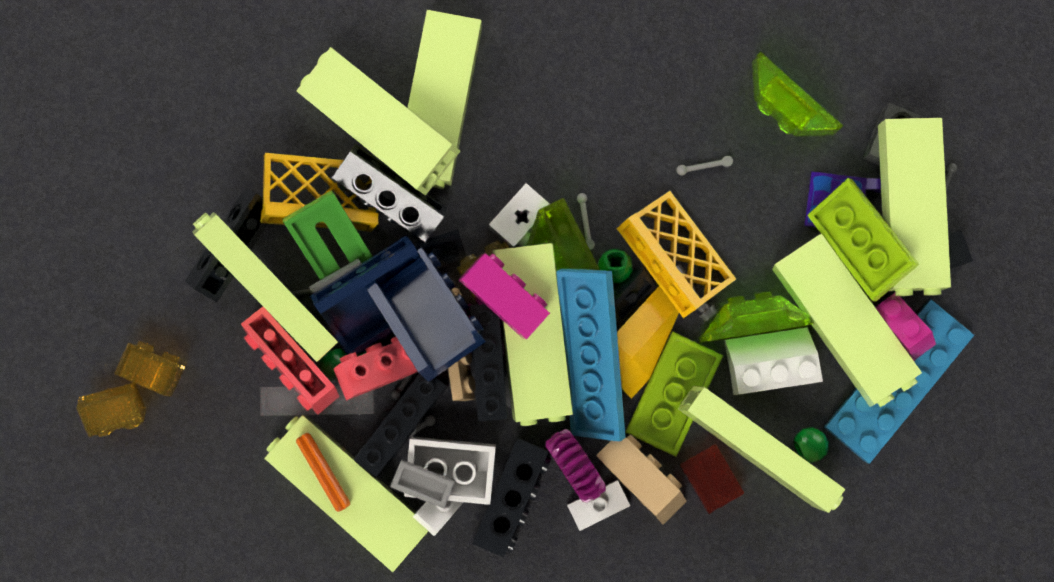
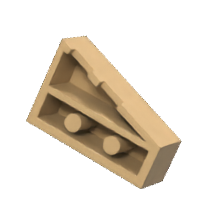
(643, 477)

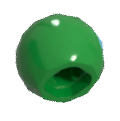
(618, 262)
(329, 362)
(811, 444)

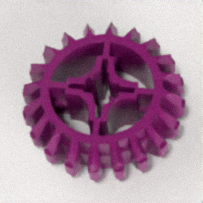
(575, 465)

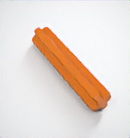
(323, 472)

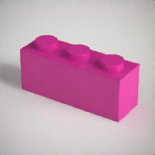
(505, 295)

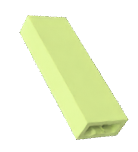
(445, 77)
(378, 121)
(916, 199)
(263, 285)
(847, 321)
(536, 364)
(762, 449)
(375, 512)

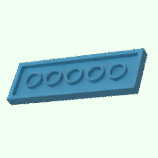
(591, 353)
(870, 428)

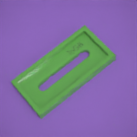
(330, 211)

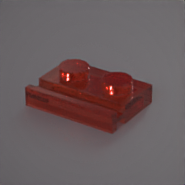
(711, 478)

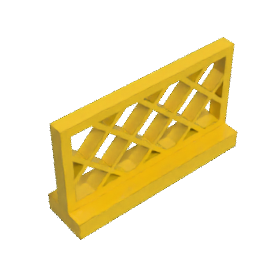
(275, 211)
(662, 263)

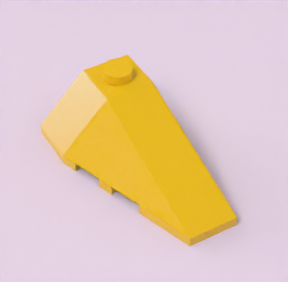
(643, 340)

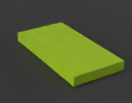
(862, 239)
(676, 372)

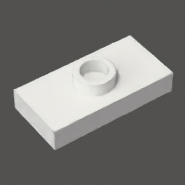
(607, 504)
(435, 517)

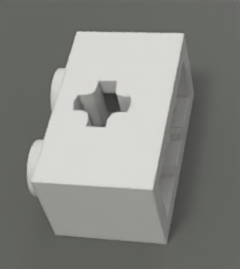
(505, 223)

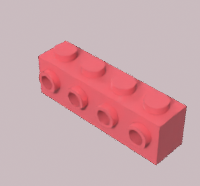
(291, 361)
(373, 369)

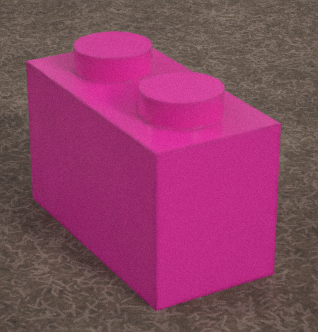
(906, 326)

